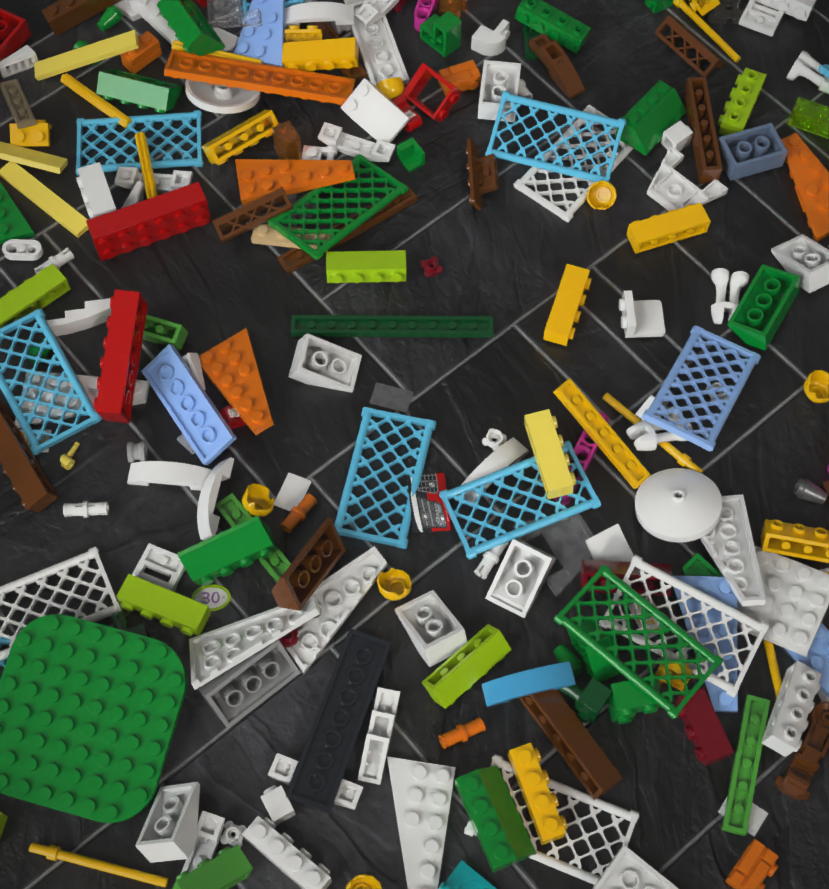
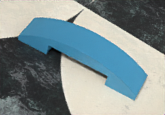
(528, 682)

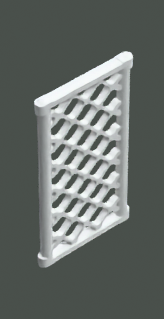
(581, 198)
(82, 561)
(761, 627)
(546, 859)

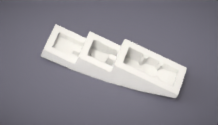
(76, 320)
(379, 735)

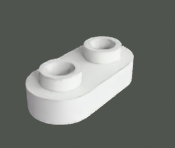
(23, 250)

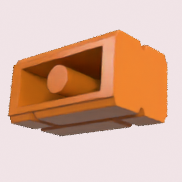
(148, 50)
(463, 76)
(753, 867)

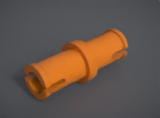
(298, 513)
(461, 733)

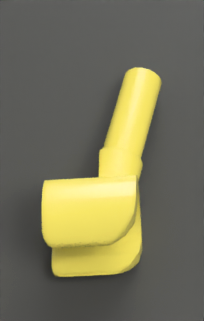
(66, 459)

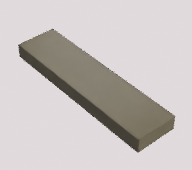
(17, 104)

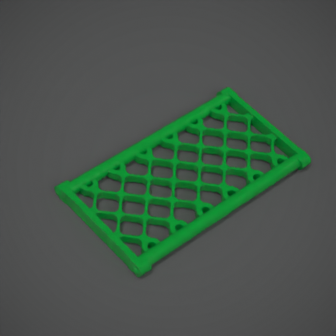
(350, 224)
(623, 668)

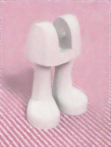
(803, 68)
(737, 281)
(647, 438)

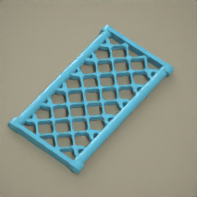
(507, 96)
(148, 120)
(366, 414)
(36, 447)
(494, 477)

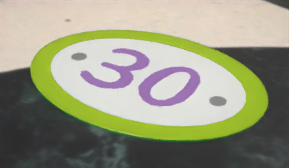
(213, 596)

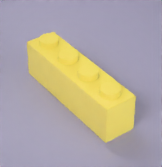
(549, 454)

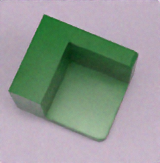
(410, 155)

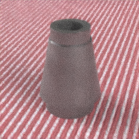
(809, 491)

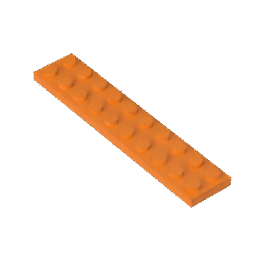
(259, 77)

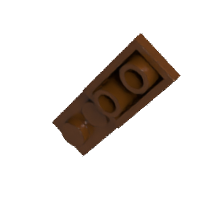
(559, 65)

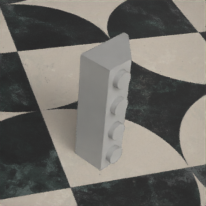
(249, 683)

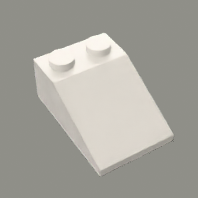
(496, 78)
(375, 112)
(805, 259)
(324, 364)
(520, 577)
(431, 627)
(171, 824)

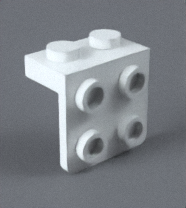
(641, 317)

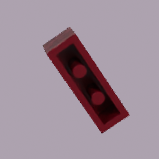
(704, 729)

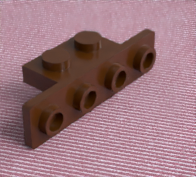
(482, 174)

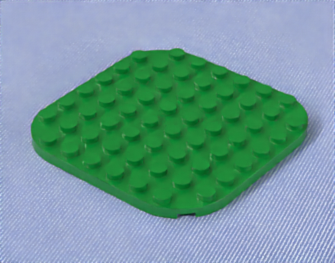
(87, 717)

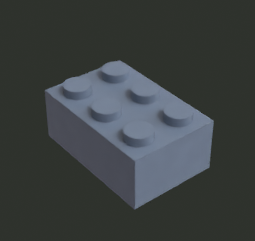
(751, 151)

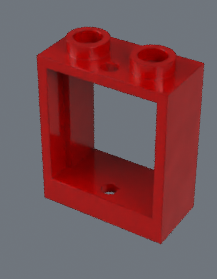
(417, 84)

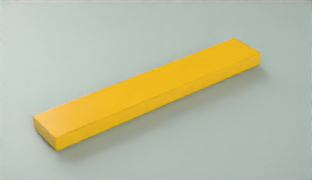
(602, 433)

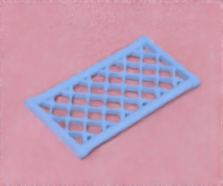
(724, 405)

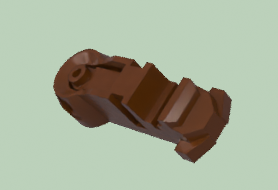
(805, 761)

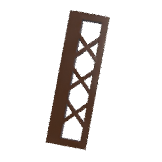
(693, 41)
(250, 212)

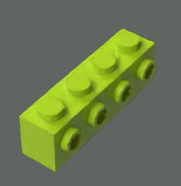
(742, 102)
(366, 266)
(32, 295)
(164, 605)
(466, 666)

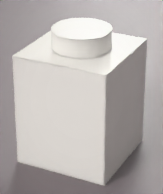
(677, 136)
(277, 804)

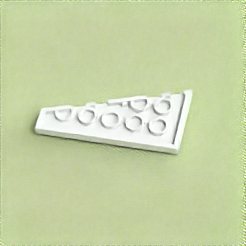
(734, 551)
(336, 600)
(231, 644)

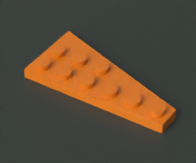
(264, 176)
(811, 184)
(236, 375)

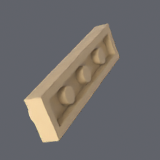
(266, 235)

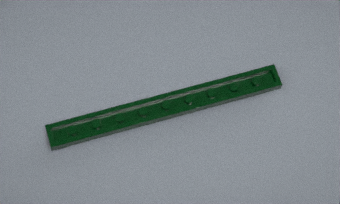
(392, 326)

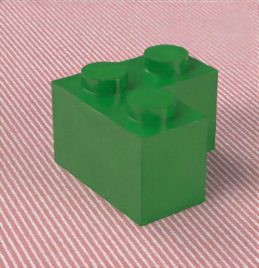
(442, 33)
(594, 664)
(628, 700)

